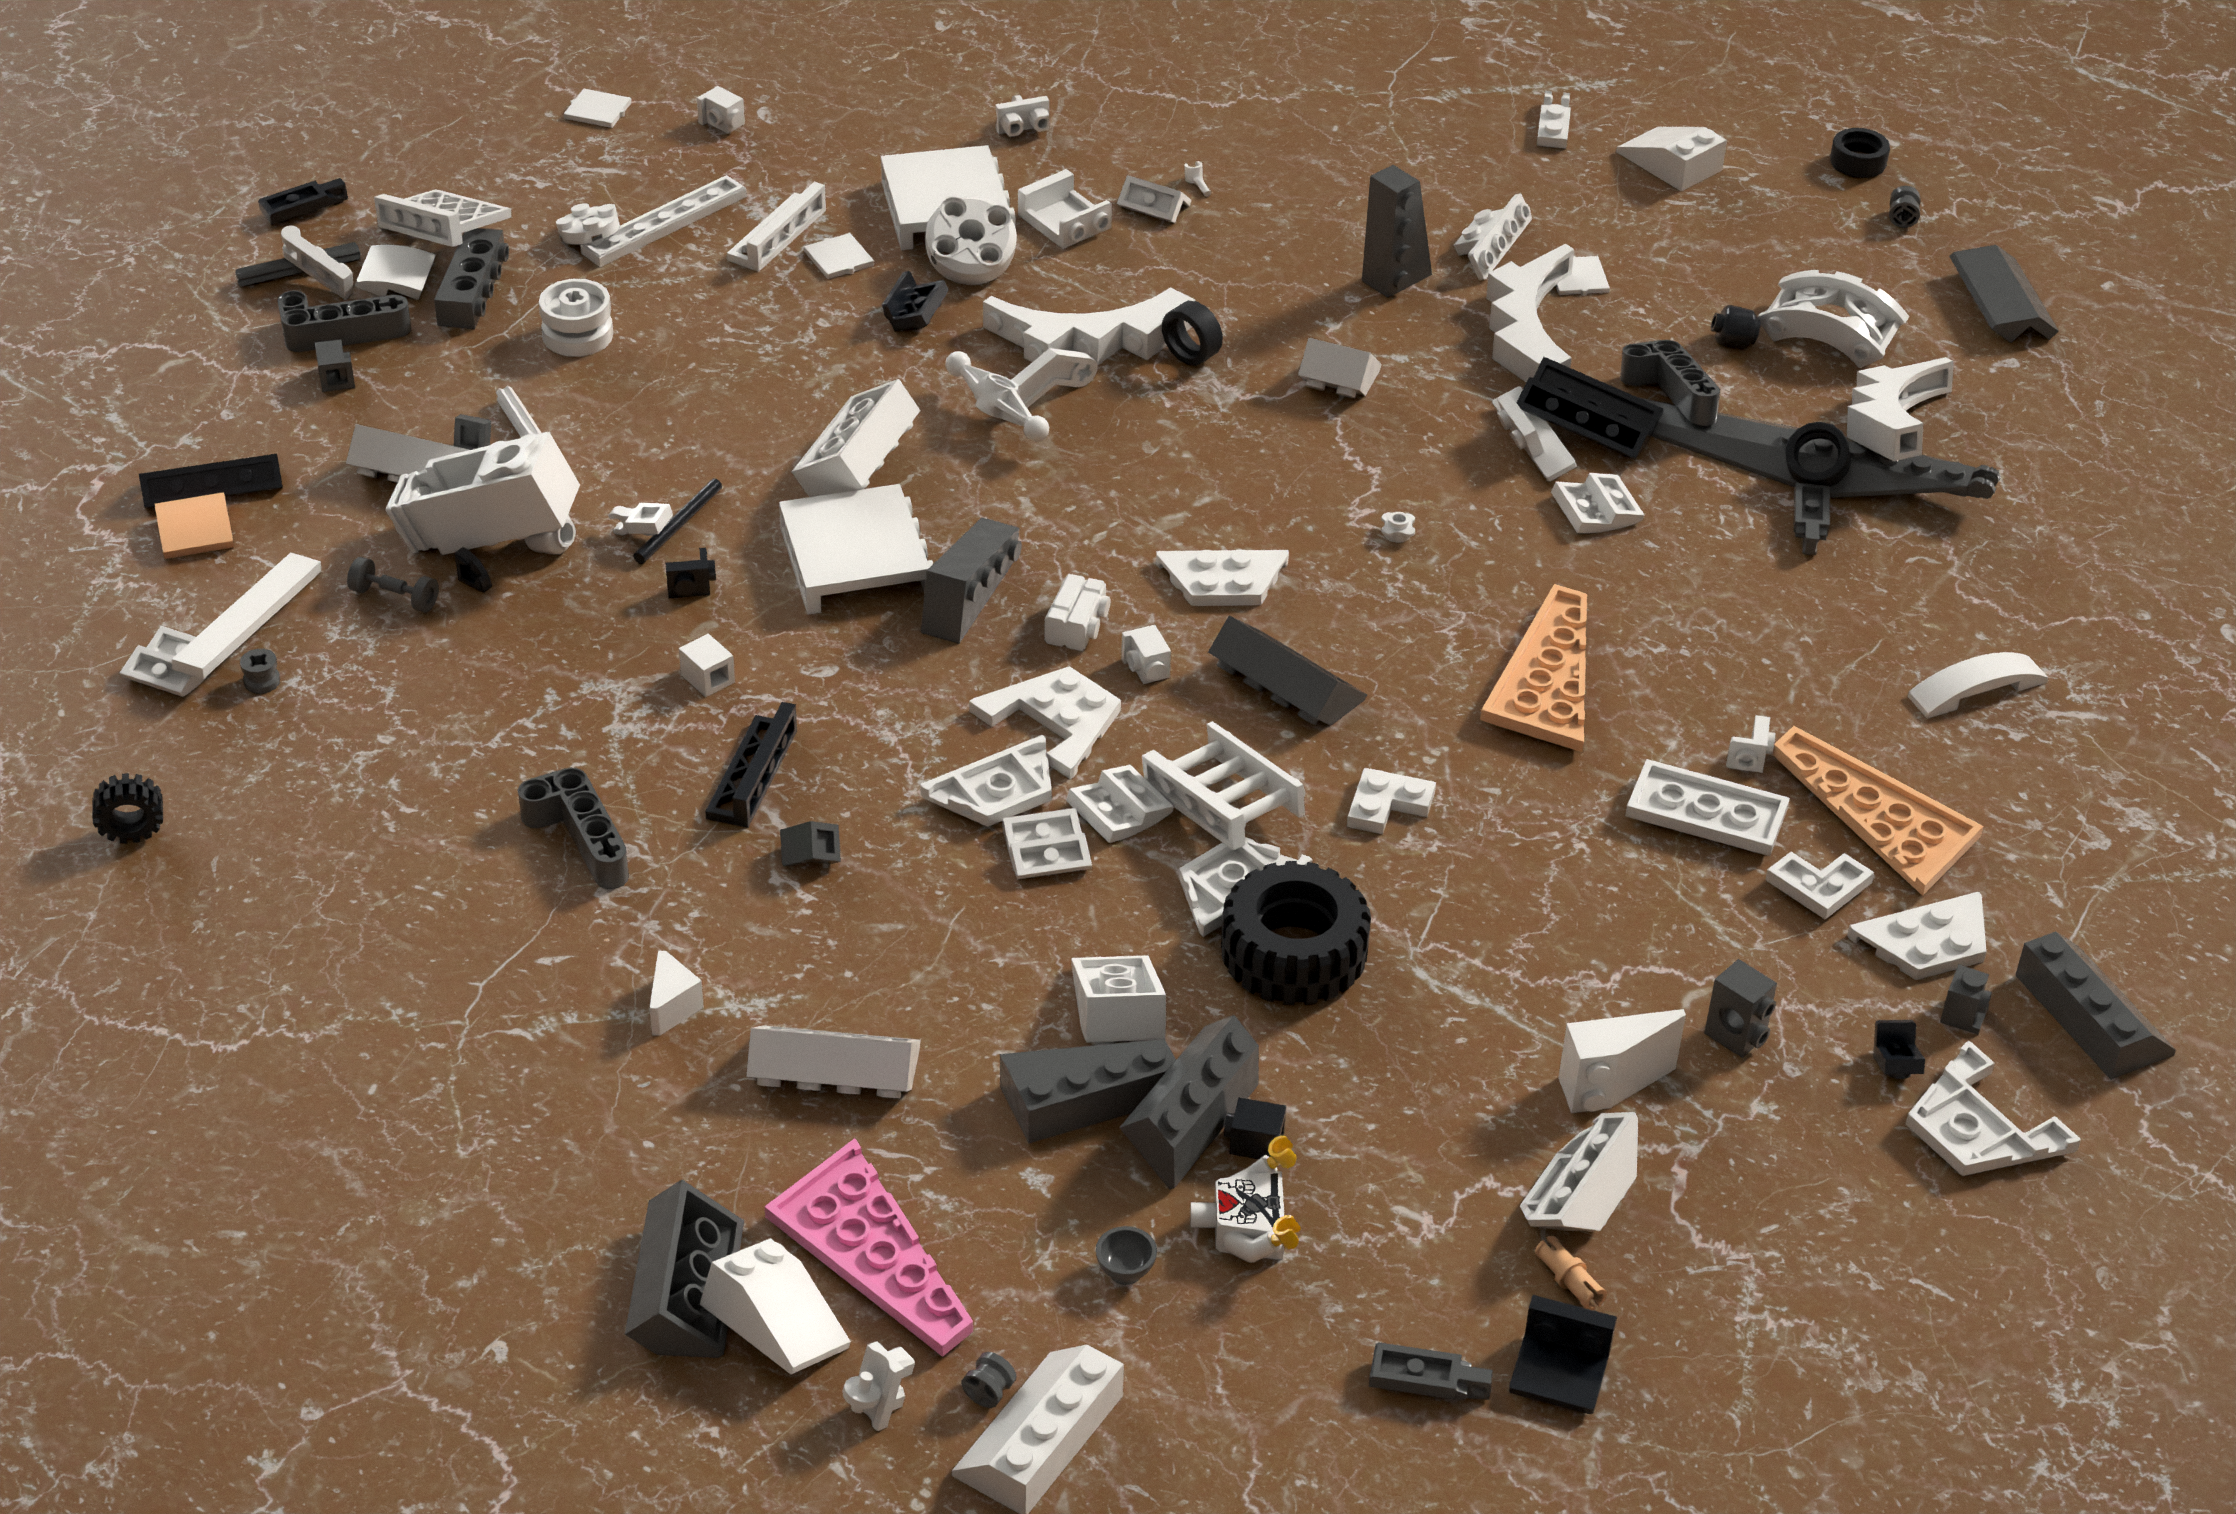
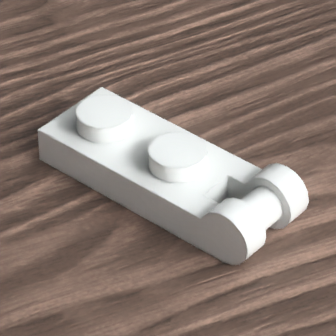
(317, 263)

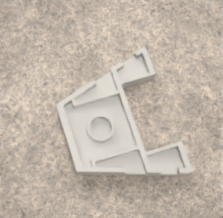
(1061, 702)
(1971, 1130)

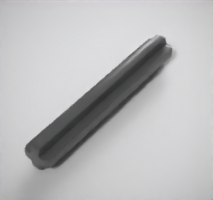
(283, 268)

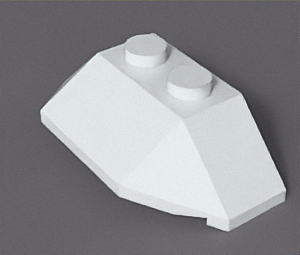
(1586, 1177)

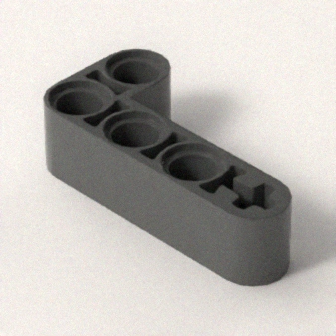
(350, 320)
(1676, 374)
(572, 799)

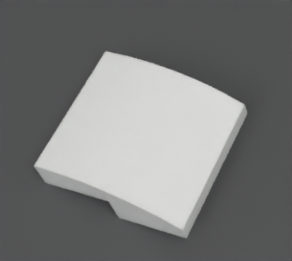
(395, 269)
(1597, 504)
(154, 665)
(1119, 803)
(1046, 843)

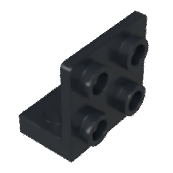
(1563, 1354)

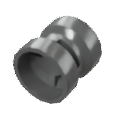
(1904, 206)

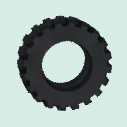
(1288, 966)

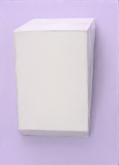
(674, 994)

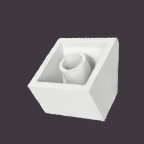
(1338, 367)

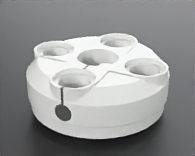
(970, 239)

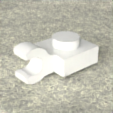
(644, 519)

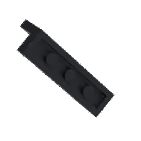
(229, 476)
(759, 773)

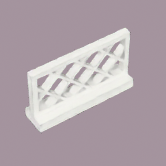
(436, 215)

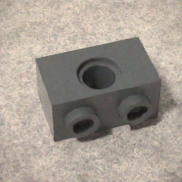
(1741, 1008)

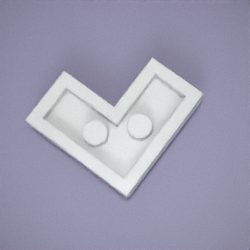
(1385, 791)
(1816, 889)

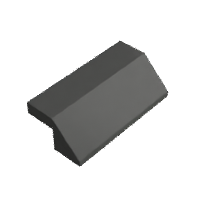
(2002, 292)

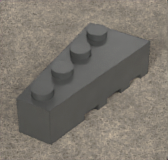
(1080, 1085)

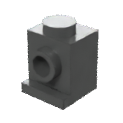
(334, 366)
(1967, 1000)

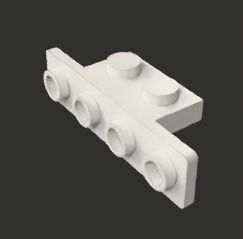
(1493, 234)
(1534, 436)

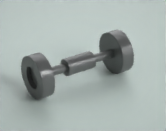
(362, 574)

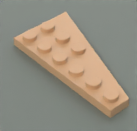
(1545, 678)

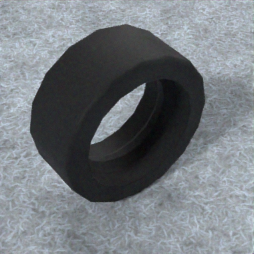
(1858, 164)
(1205, 326)
(1813, 431)

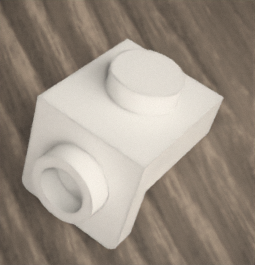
(1750, 753)

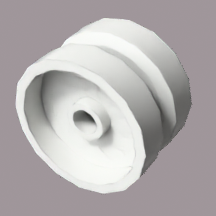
(576, 317)

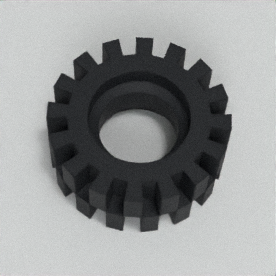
(122, 793)

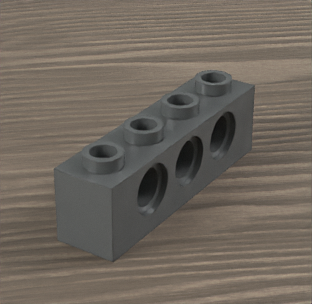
(471, 278)

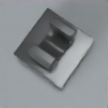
(471, 432)

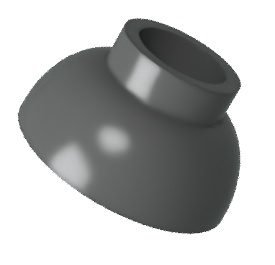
(1126, 1254)

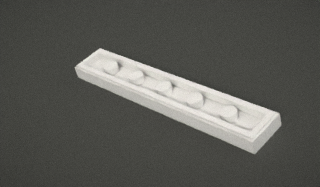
(664, 220)
(246, 616)

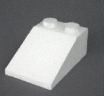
(1677, 154)
(1119, 999)
(1617, 1057)
(774, 1306)

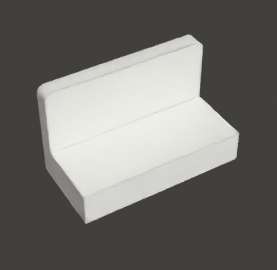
(1152, 199)

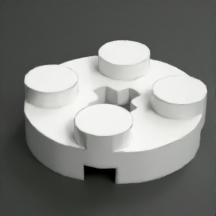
(588, 222)

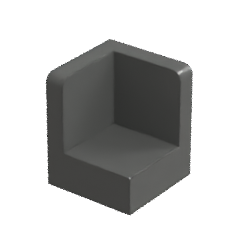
(810, 843)

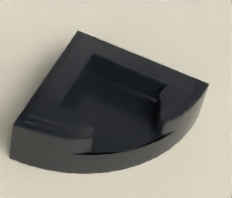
(471, 570)

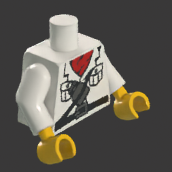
(1251, 1209)

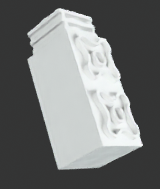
(485, 496)

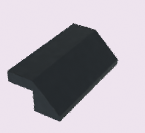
(1590, 408)

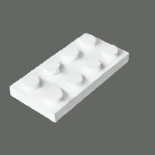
(1707, 807)

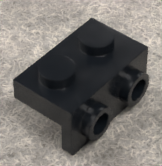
(913, 304)

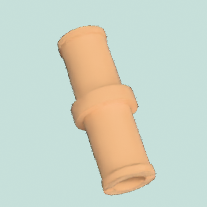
(1571, 1273)

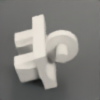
(1022, 115)
(878, 1385)

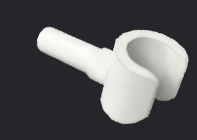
(1195, 175)

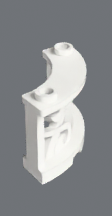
(1871, 313)

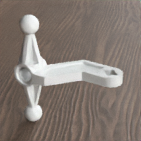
(1011, 398)

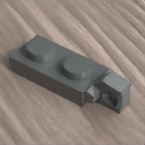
(1811, 515)
(1428, 1373)

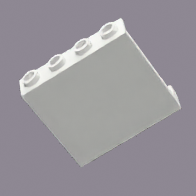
(922, 180)
(852, 542)

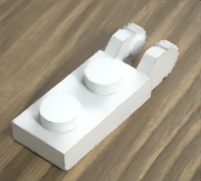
(1554, 122)

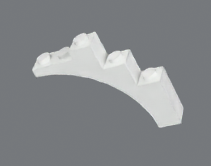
(1515, 297)
(1096, 334)
(1881, 401)

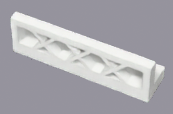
(779, 228)

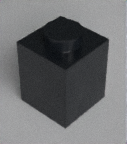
(1254, 1127)

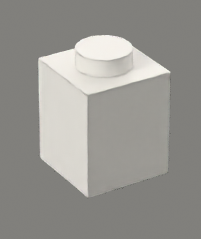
(707, 665)

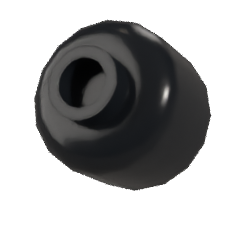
(1735, 327)

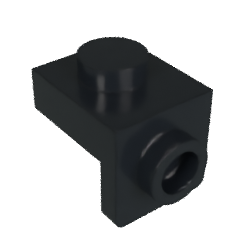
(690, 577)
(1896, 1048)

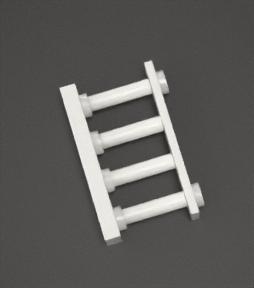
(1213, 809)

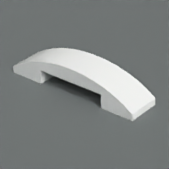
(1973, 676)

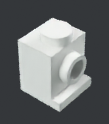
(721, 109)
(1146, 653)

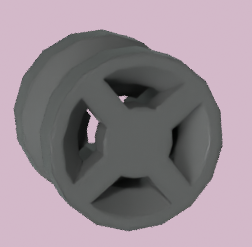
(260, 671)
(988, 1379)

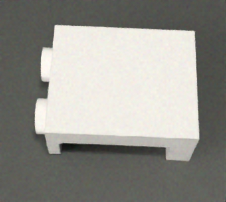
(1061, 212)

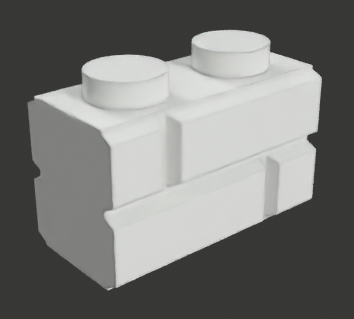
(1076, 612)

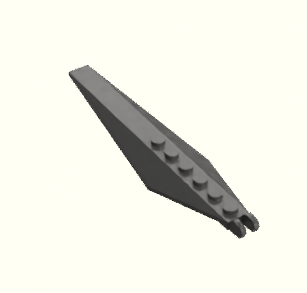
(1761, 450)

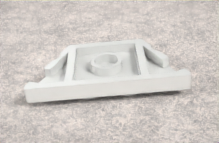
(1223, 575)
(996, 784)
(1214, 873)
(1928, 937)

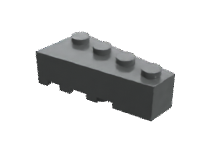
(1395, 233)
(967, 577)

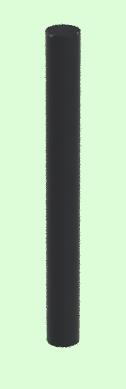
(678, 521)

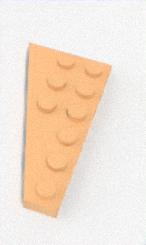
(1899, 823)

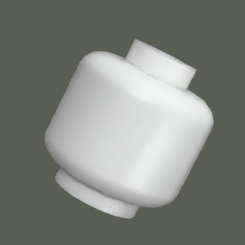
(554, 542)

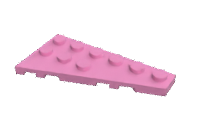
(867, 1240)

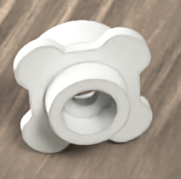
(1398, 526)

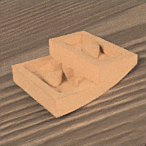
(194, 525)

